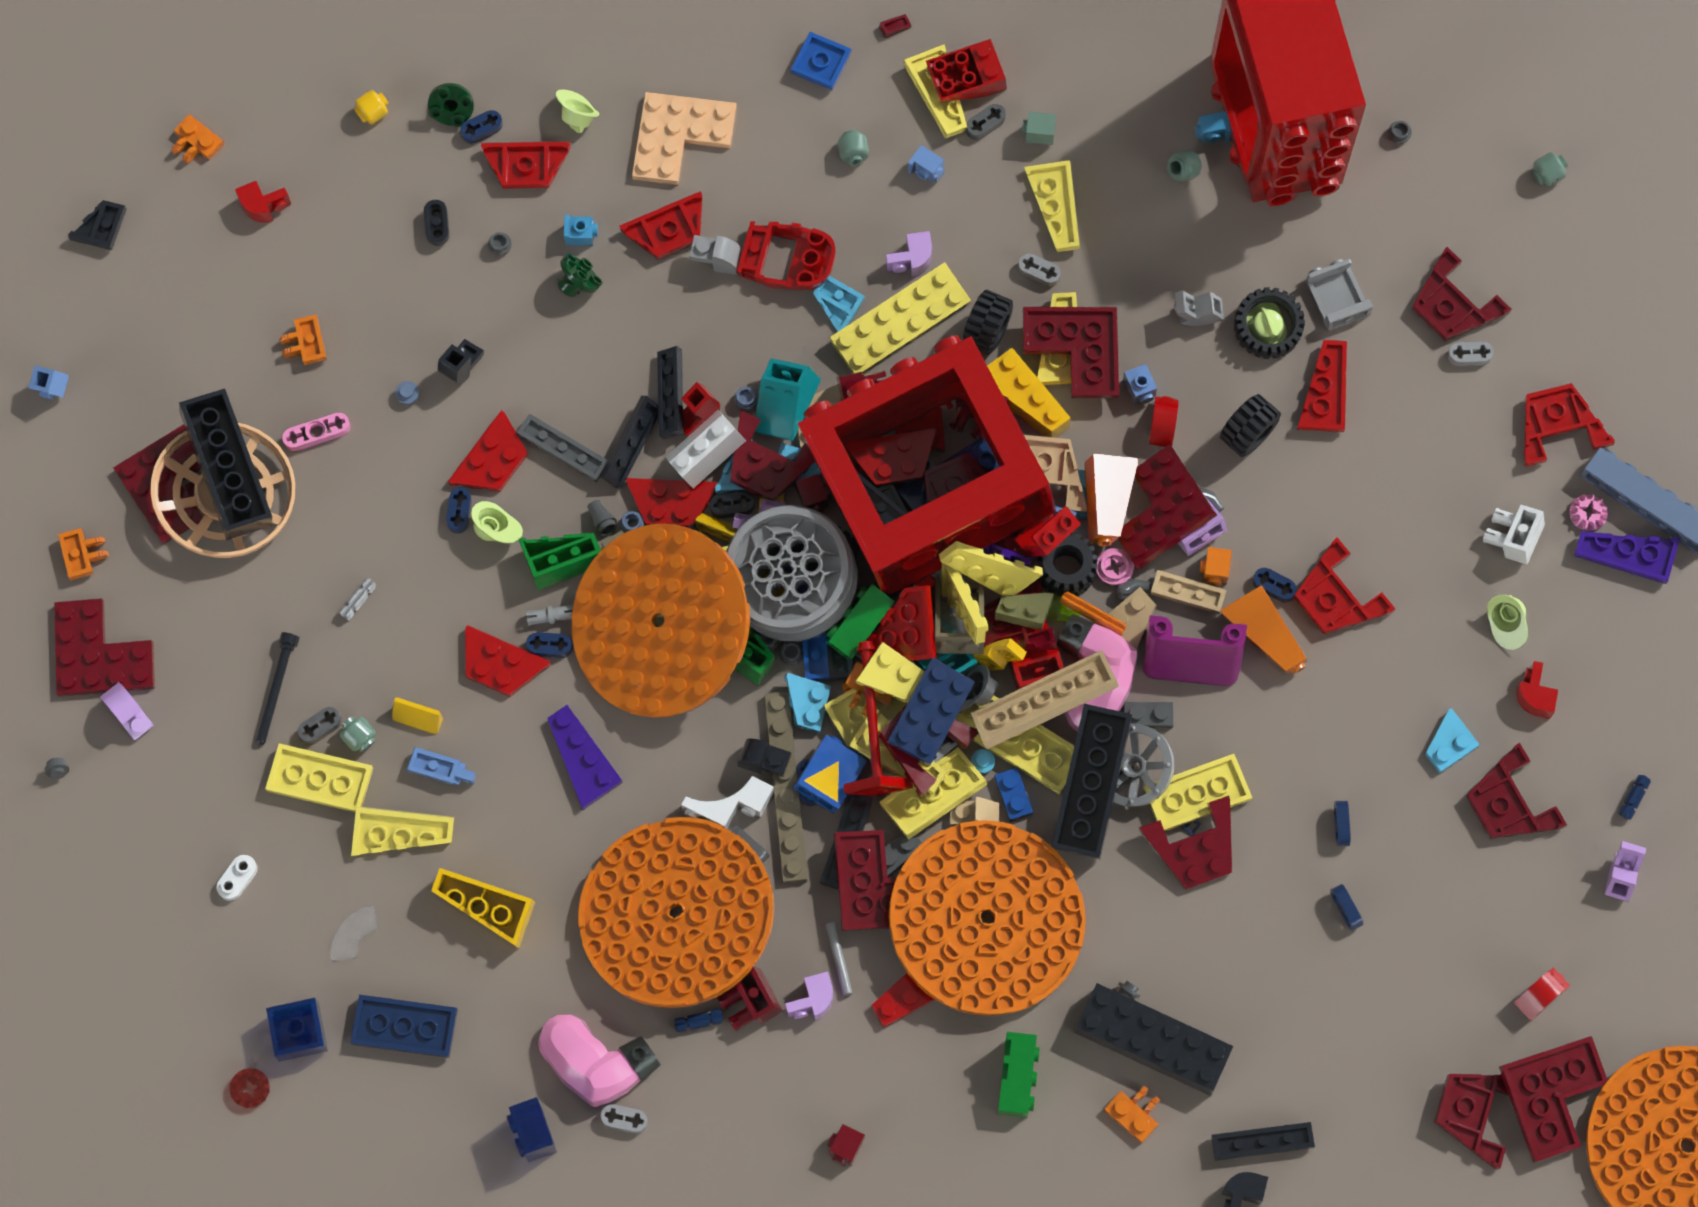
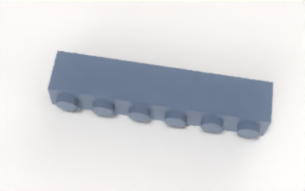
(1644, 497)

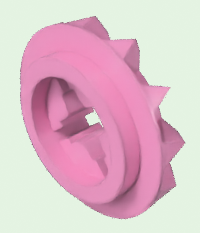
(1579, 516)
(1119, 557)

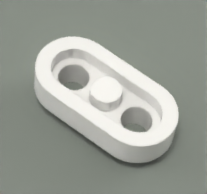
(239, 878)

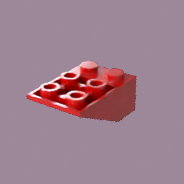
(967, 72)
(1035, 664)

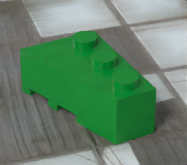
(559, 558)
(859, 620)
(756, 659)
(1018, 1075)

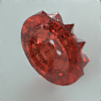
(239, 1083)

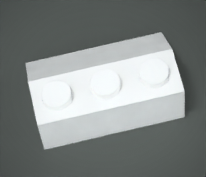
(705, 449)

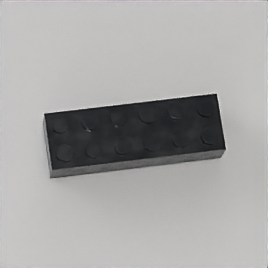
(225, 464)
(1092, 781)
(1153, 1039)

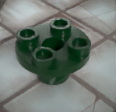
(450, 104)
(577, 276)

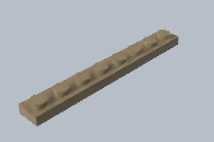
(786, 798)

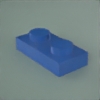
(816, 658)
(1013, 794)

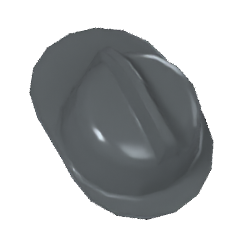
(982, 689)

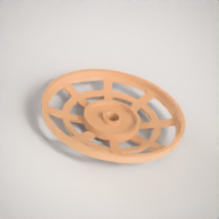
(203, 500)

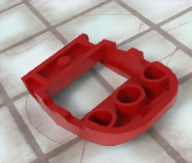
(810, 262)

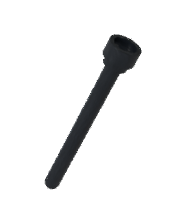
(287, 644)

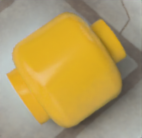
(371, 107)

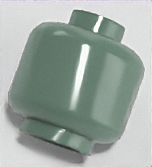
(853, 147)
(1184, 166)
(1549, 169)
(357, 734)

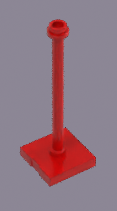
(877, 783)

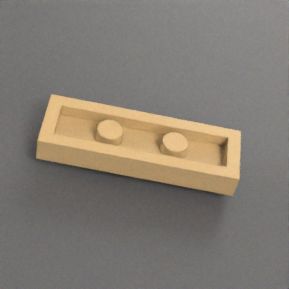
(1188, 592)

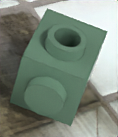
(1039, 128)

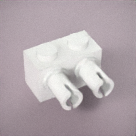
(1523, 532)

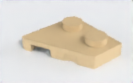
(1135, 614)

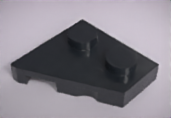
(100, 226)

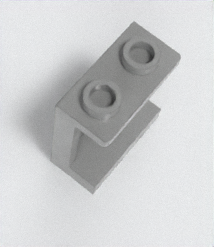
(1337, 294)

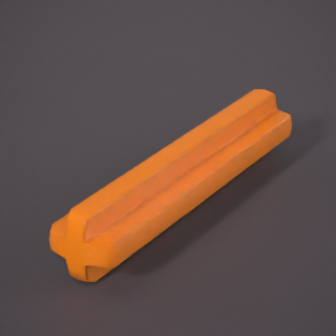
(1092, 613)

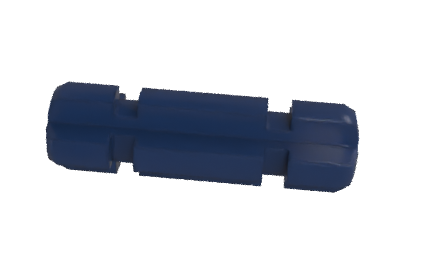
(1634, 797)
(698, 1020)

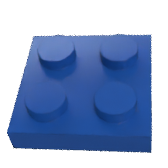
(821, 61)

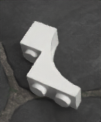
(751, 798)

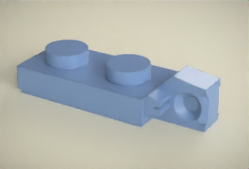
(439, 767)

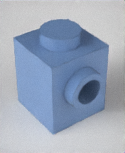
(48, 382)
(1140, 385)

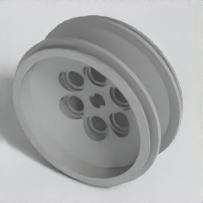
(830, 585)

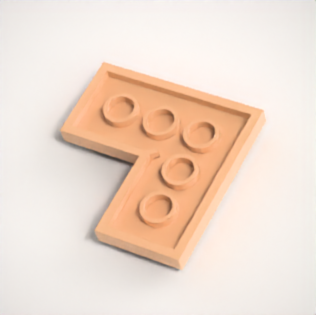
(671, 123)

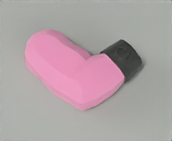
(1085, 638)
(588, 1066)

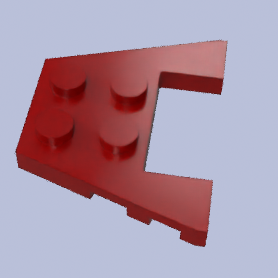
(1555, 413)
(1330, 601)

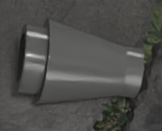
(602, 519)

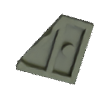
(1025, 610)

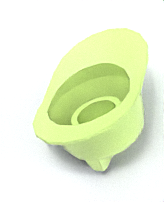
(576, 110)
(1266, 323)
(494, 524)
(1508, 621)

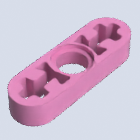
(302, 444)

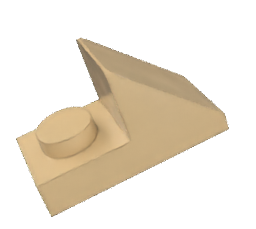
(975, 810)

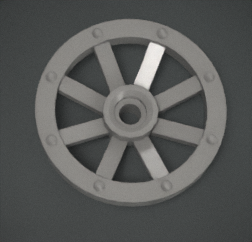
(1131, 759)

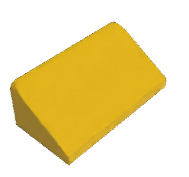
(715, 527)
(416, 715)

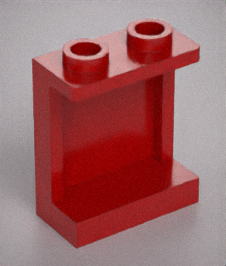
(1046, 534)

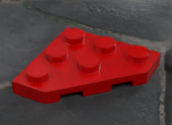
(909, 625)

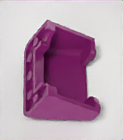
(1192, 658)

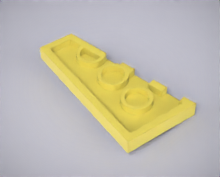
(1055, 196)
(960, 599)
(390, 830)

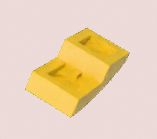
(999, 653)

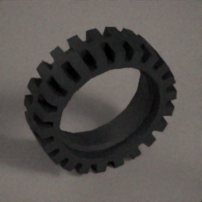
(1278, 298)

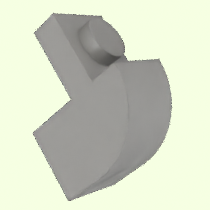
(720, 252)
(1199, 309)

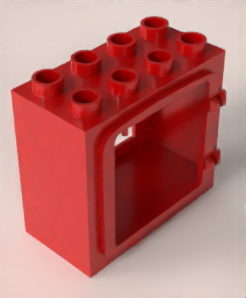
(1287, 95)
(971, 514)

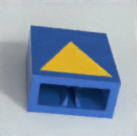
(828, 771)

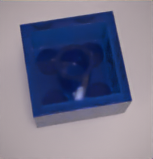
(296, 1029)
(532, 1129)

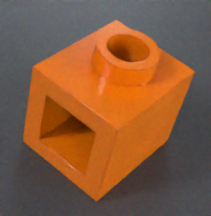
(1216, 566)

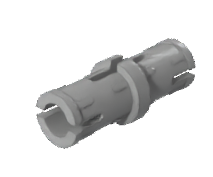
(549, 615)

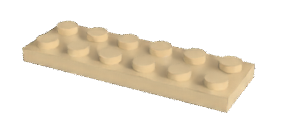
(1044, 699)

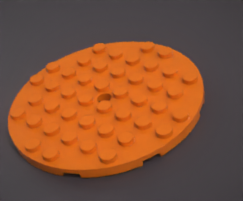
(703, 630)
(703, 949)
(975, 963)
(1639, 1131)

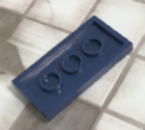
(930, 711)
(404, 1026)

